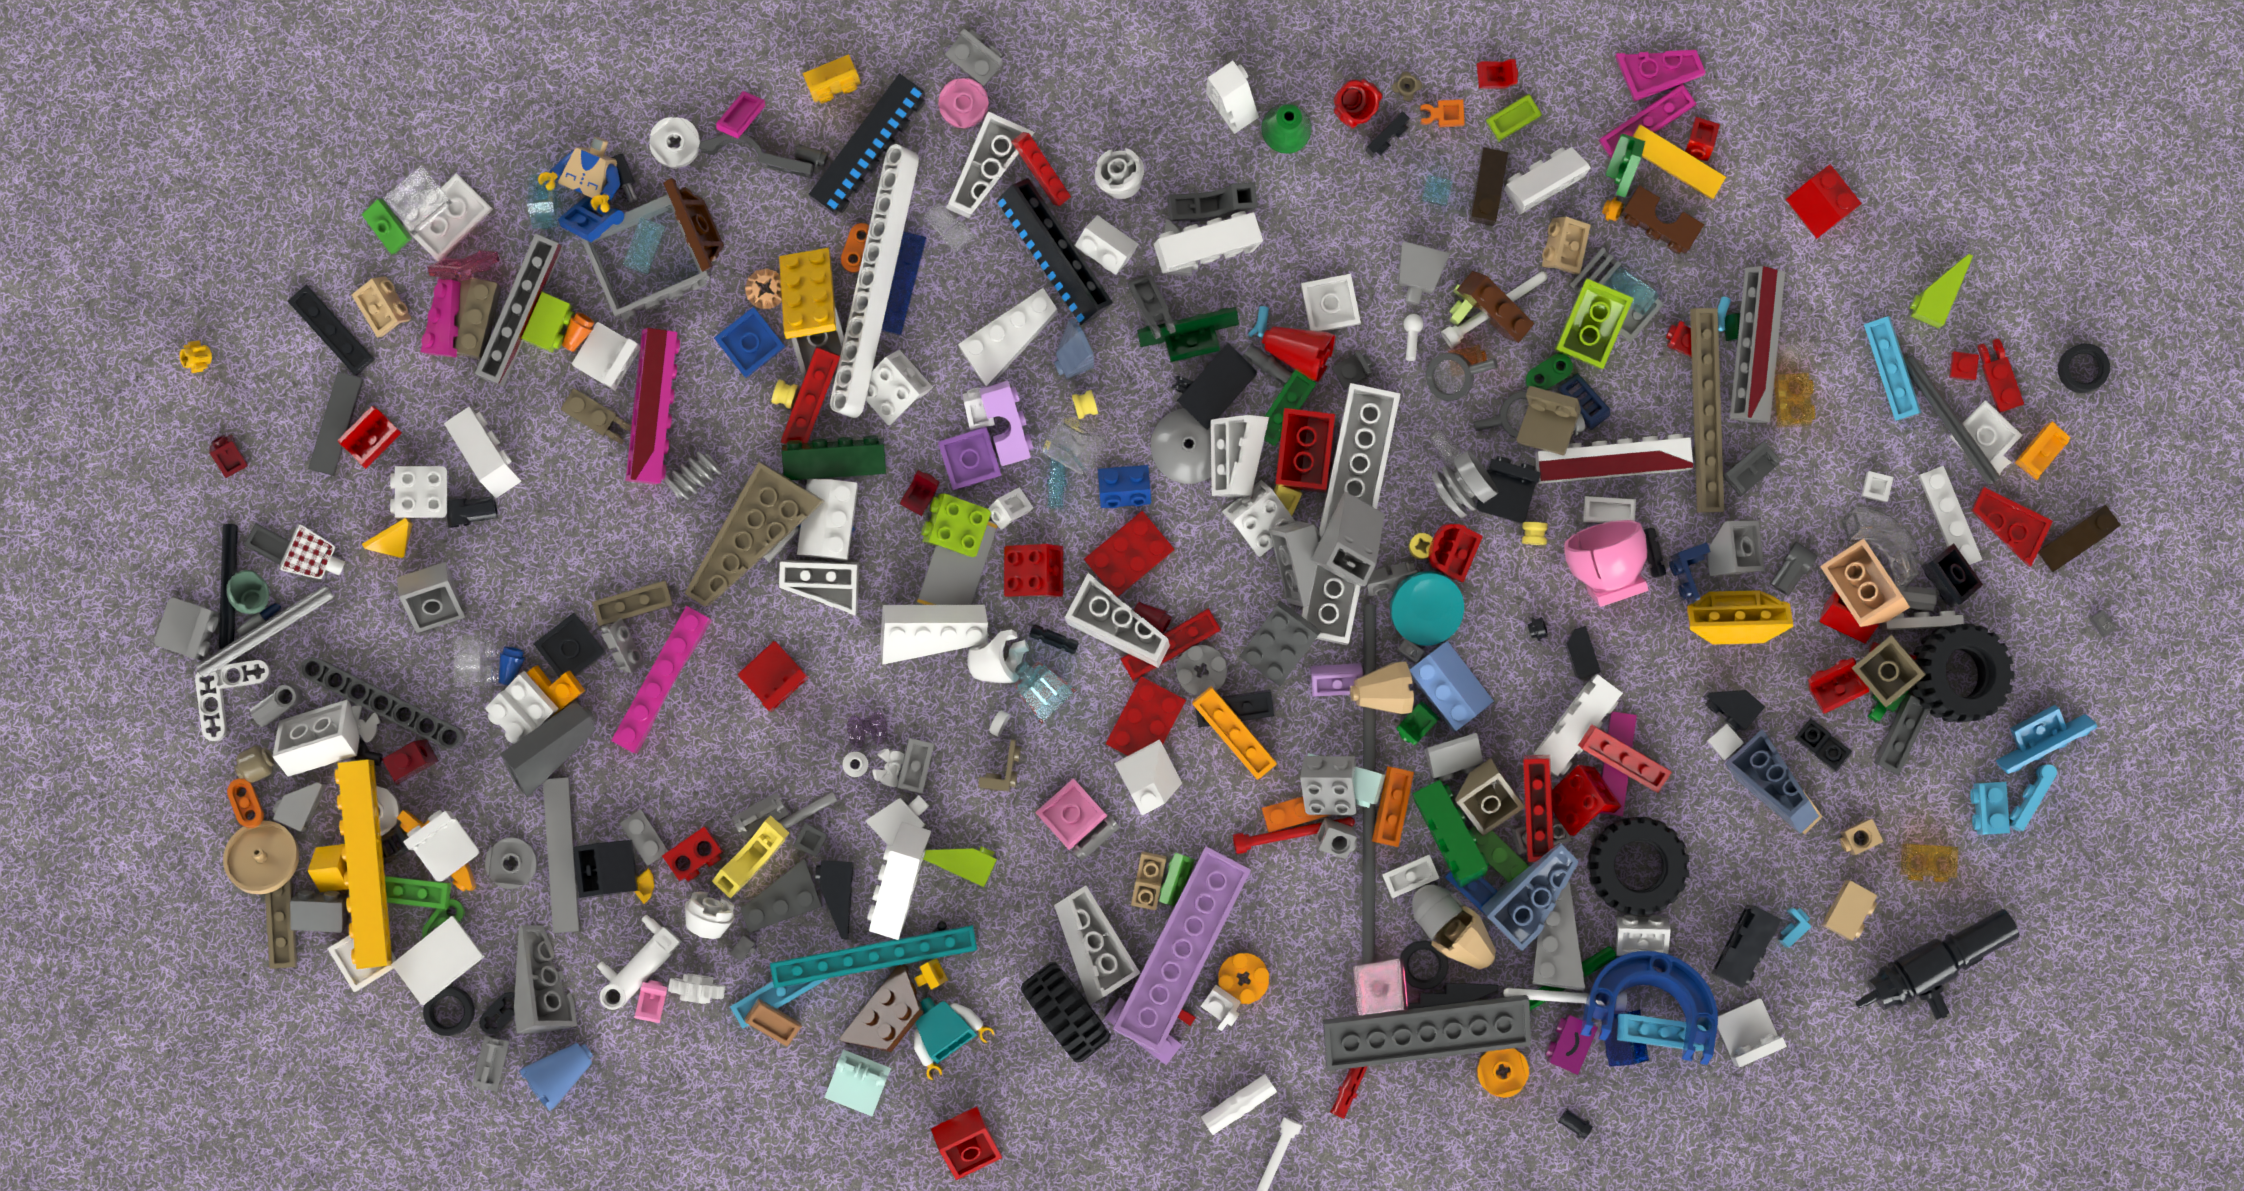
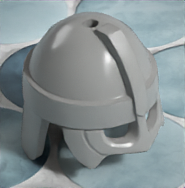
(1434, 908)

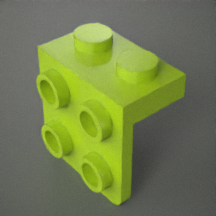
(956, 525)

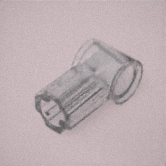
(951, 231)

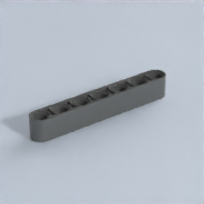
(371, 698)

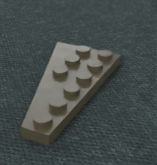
(758, 521)

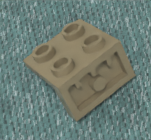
(1548, 420)
(993, 781)

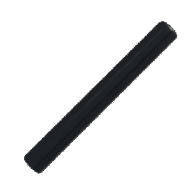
(228, 569)

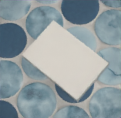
(455, 222)
(437, 960)

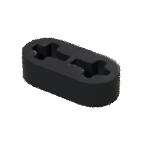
(493, 1010)

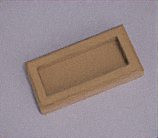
(772, 1022)

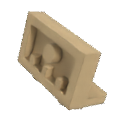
(1566, 244)
(381, 305)

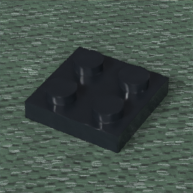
(569, 647)

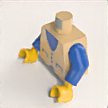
(588, 173)

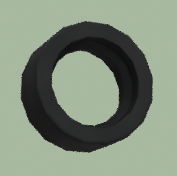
(2103, 370)
(1438, 977)
(469, 1009)

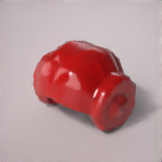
(1356, 102)

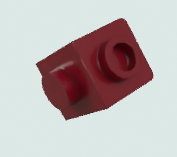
(920, 493)

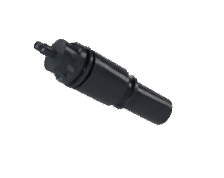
(1937, 963)

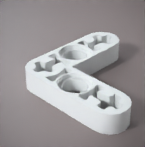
(221, 682)

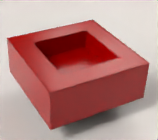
(1964, 366)

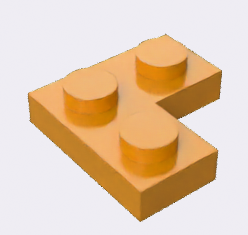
(562, 691)

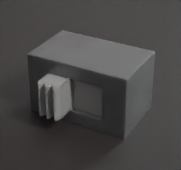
(2102, 623)
(1410, 651)
(743, 948)

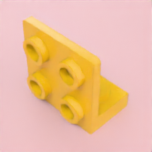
(831, 79)

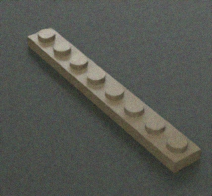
(1707, 410)

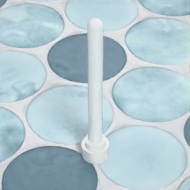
(1454, 334)
(1558, 996)
(1289, 1129)

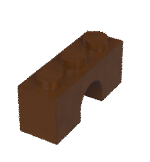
(1641, 213)
(1489, 298)

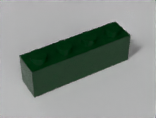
(834, 458)

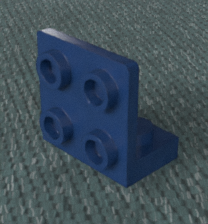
(1680, 567)

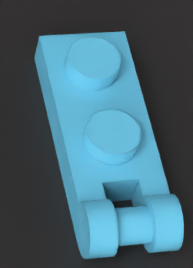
(2033, 796)

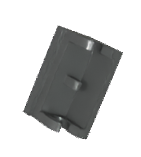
(1751, 468)

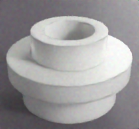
(863, 764)

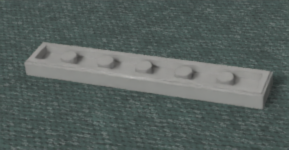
(561, 855)

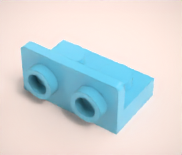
(1990, 807)

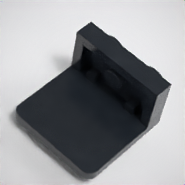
(1514, 488)

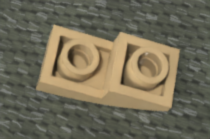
(1148, 880)

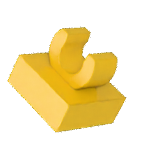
(932, 974)

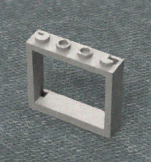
(652, 301)

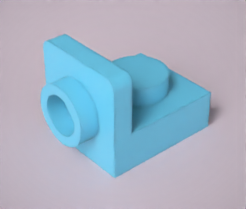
(1792, 932)

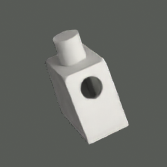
(888, 820)

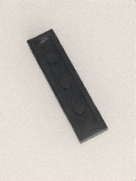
(331, 330)

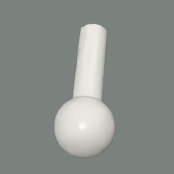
(1413, 325)

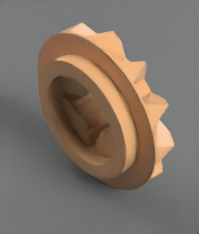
(753, 291)

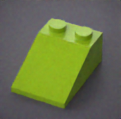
(1593, 324)

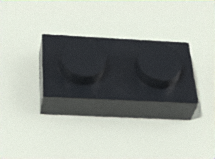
(1395, 128)

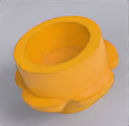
(1612, 209)

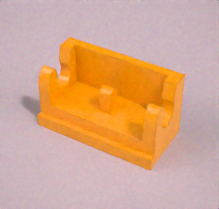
(2042, 450)

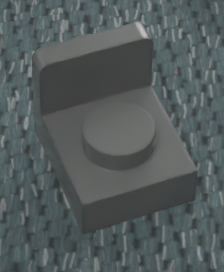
(1353, 369)

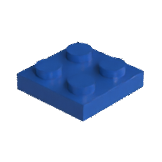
(749, 342)

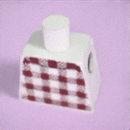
(310, 555)

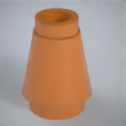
(578, 329)

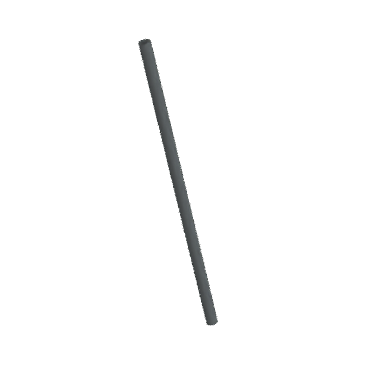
(1369, 814)

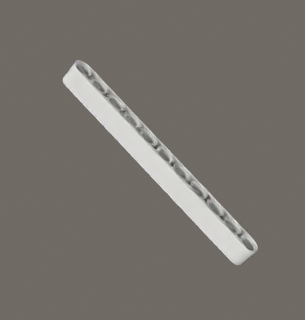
(874, 281)

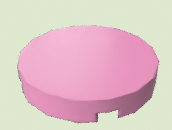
(958, 108)

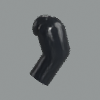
(364, 754)

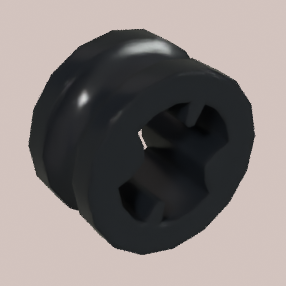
(1181, 384)

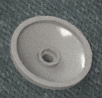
(1171, 455)

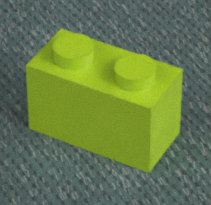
(548, 323)

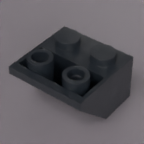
(605, 868)

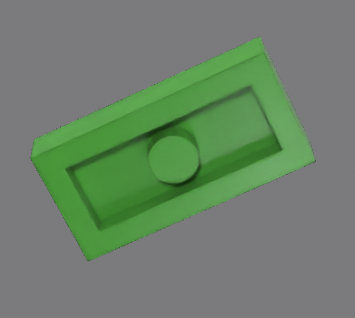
(1177, 877)

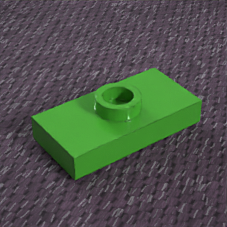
(386, 226)

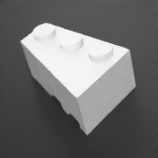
(1232, 96)

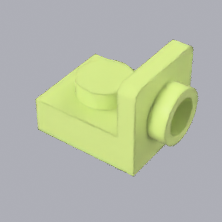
(1460, 309)

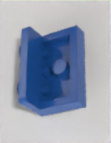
(1124, 486)

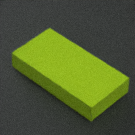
(1513, 117)

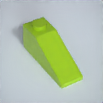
(1936, 300)
(967, 863)

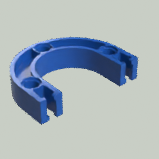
(1676, 978)

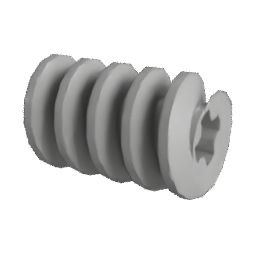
(693, 475)

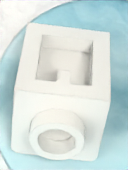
(975, 410)
(1009, 508)
(1222, 1006)

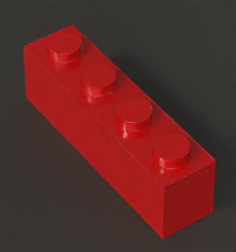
(1538, 805)

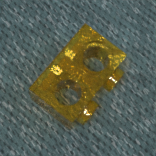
(1786, 400)
(1929, 855)

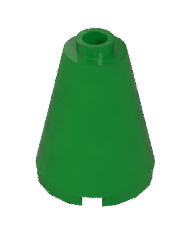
(1286, 128)

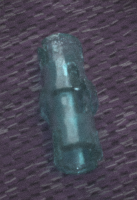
(1056, 485)

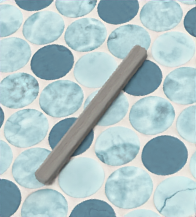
(264, 631)

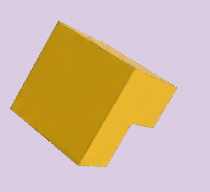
(328, 868)

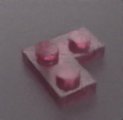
(463, 268)

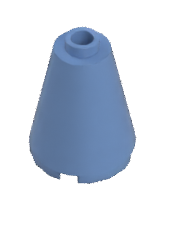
(557, 1073)

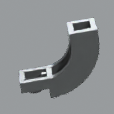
(1213, 204)

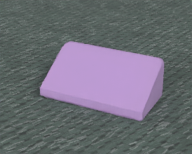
(1334, 679)

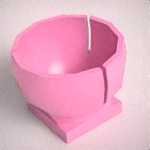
(1609, 560)

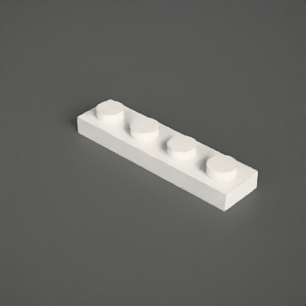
(1949, 513)

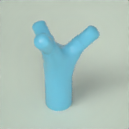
(1722, 310)
(1261, 324)

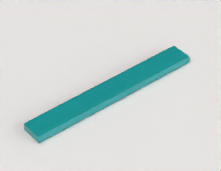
(873, 956)

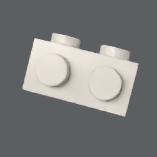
(1106, 245)

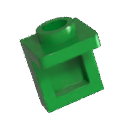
(1417, 723)

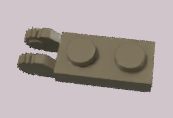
(593, 415)

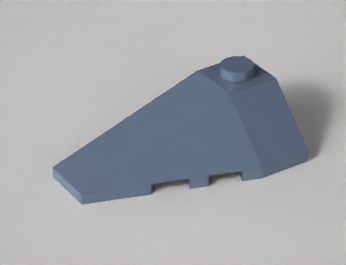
(1073, 352)
(1527, 900)

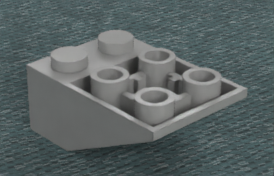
(1351, 540)

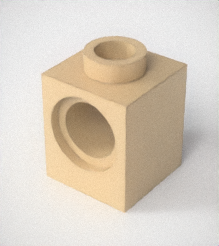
(1871, 834)

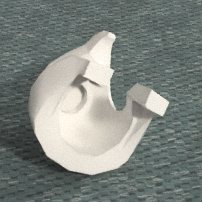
(987, 659)

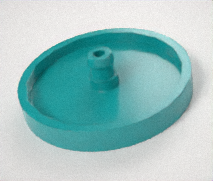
(1427, 608)

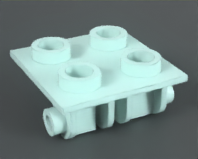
(857, 1082)

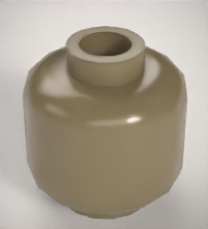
(254, 763)

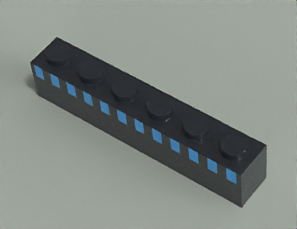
(867, 144)
(1054, 251)

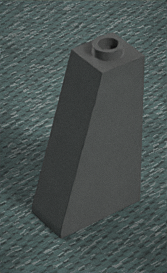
(547, 747)

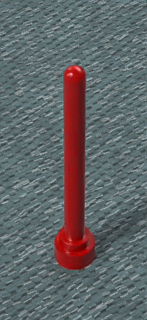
(1244, 842)

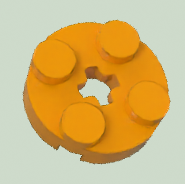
(1257, 974)
(1515, 1079)

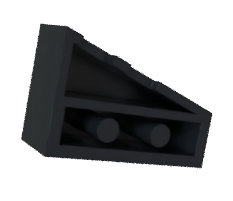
(1746, 946)

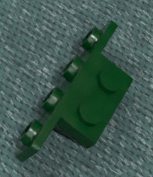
(1193, 335)

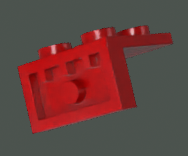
(1033, 570)
(773, 676)
(1582, 798)

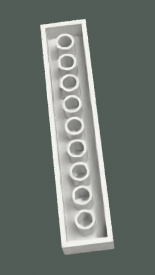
(1358, 470)

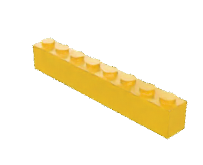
(364, 864)

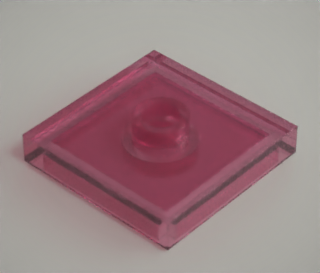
(1380, 987)

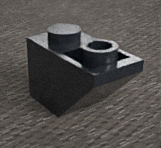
(1737, 706)

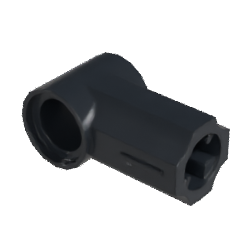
(467, 511)

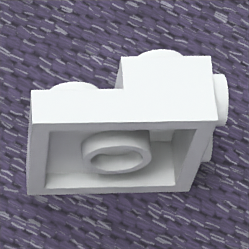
(520, 708)

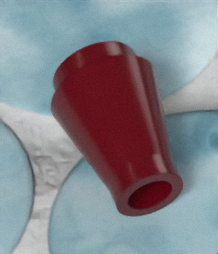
(1155, 616)

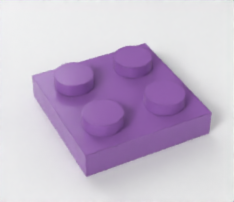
(969, 458)

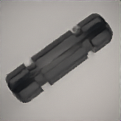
(1654, 554)
(1054, 639)

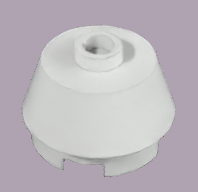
(1119, 173)
(708, 916)

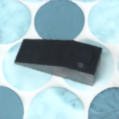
(836, 888)

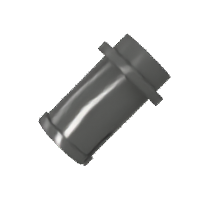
(811, 155)

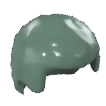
(248, 592)

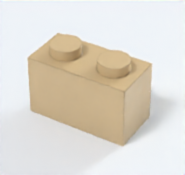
(1850, 910)

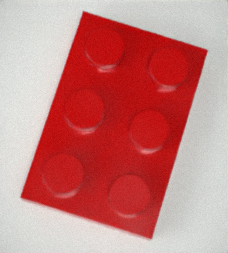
(1129, 554)
(1145, 717)

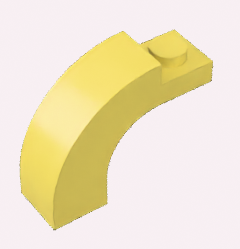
(751, 857)

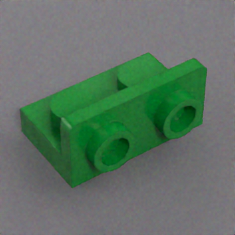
(1625, 162)

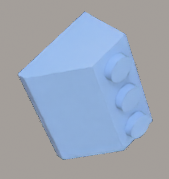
(1450, 686)

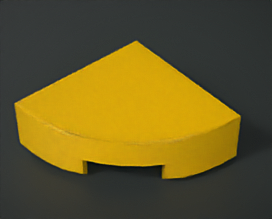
(645, 886)

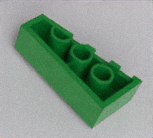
(1450, 833)

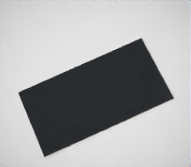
(1217, 386)

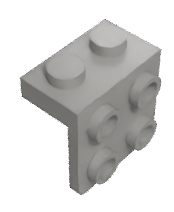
(186, 628)
(1328, 785)

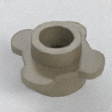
(1414, 85)

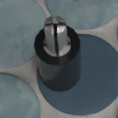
(625, 176)

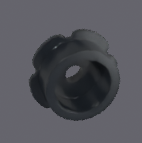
(1537, 628)

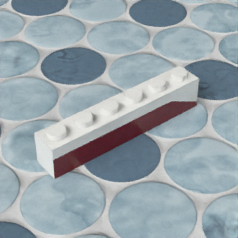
(1616, 459)

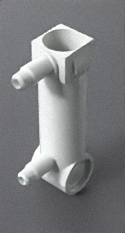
(641, 966)

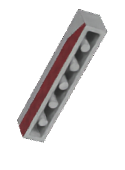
(518, 308)
(1757, 344)

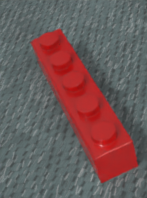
(1041, 169)

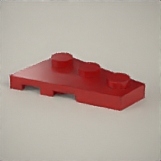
(2012, 523)

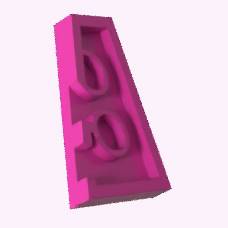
(1656, 72)
(440, 325)

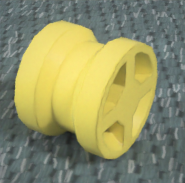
(785, 394)
(1084, 404)
(1534, 533)
(1418, 548)

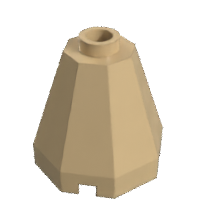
(1385, 689)
(1466, 940)

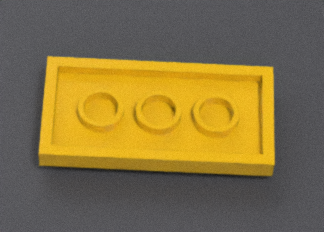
(807, 293)

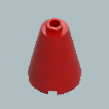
(1301, 349)

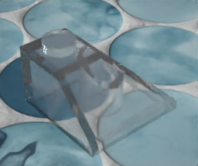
(1075, 444)

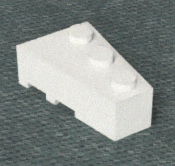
(482, 451)
(1236, 454)
(824, 581)

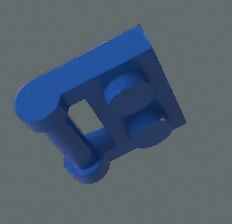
(587, 224)

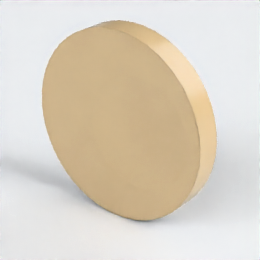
(261, 858)

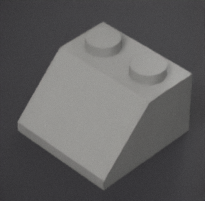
(430, 597)
(1453, 756)

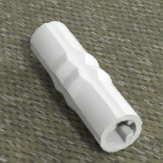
(1238, 1104)

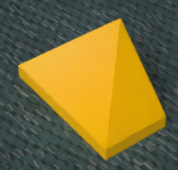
(392, 540)

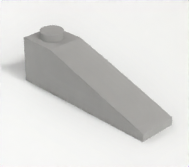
(539, 995)

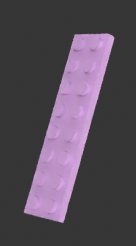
(1181, 949)

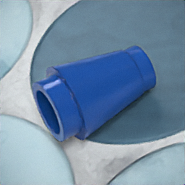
(510, 664)

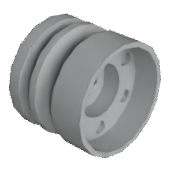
(1463, 485)

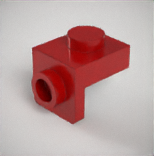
(1497, 74)

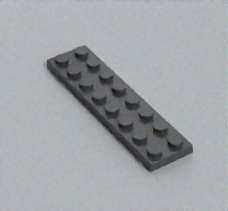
(1427, 1032)

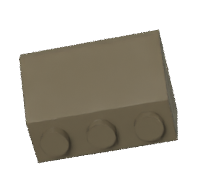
(475, 316)

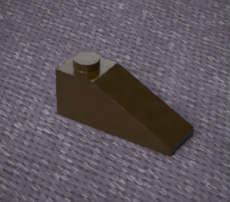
(1488, 187)
(2079, 538)

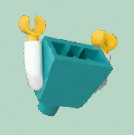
(943, 1031)

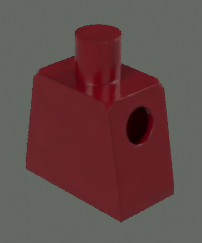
(410, 760)

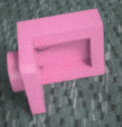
(651, 1001)

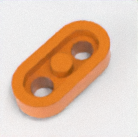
(854, 247)
(244, 805)

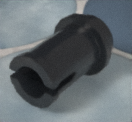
(1575, 1124)

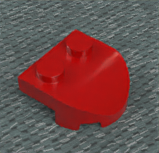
(1453, 550)

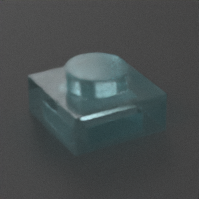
(1437, 190)

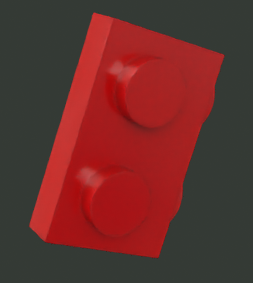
(369, 436)
(1836, 685)

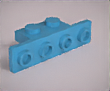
(2043, 735)

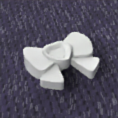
(366, 729)
(892, 767)

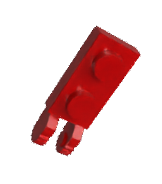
(2000, 378)

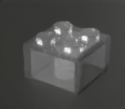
(474, 662)

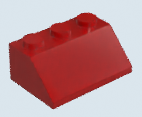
(1305, 450)

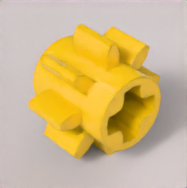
(195, 356)

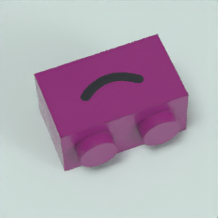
(1569, 1047)

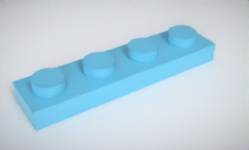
(1892, 368)
(774, 997)
(1653, 1031)

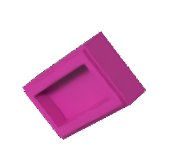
(740, 114)

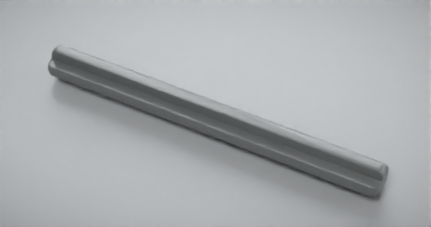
(1951, 420)

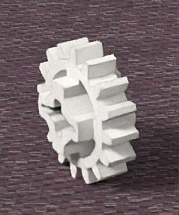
(696, 988)

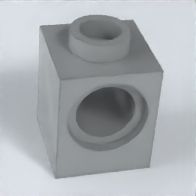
(1328, 831)

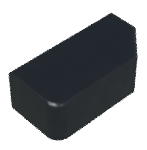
(1582, 653)

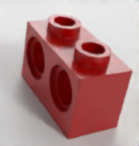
(690, 848)

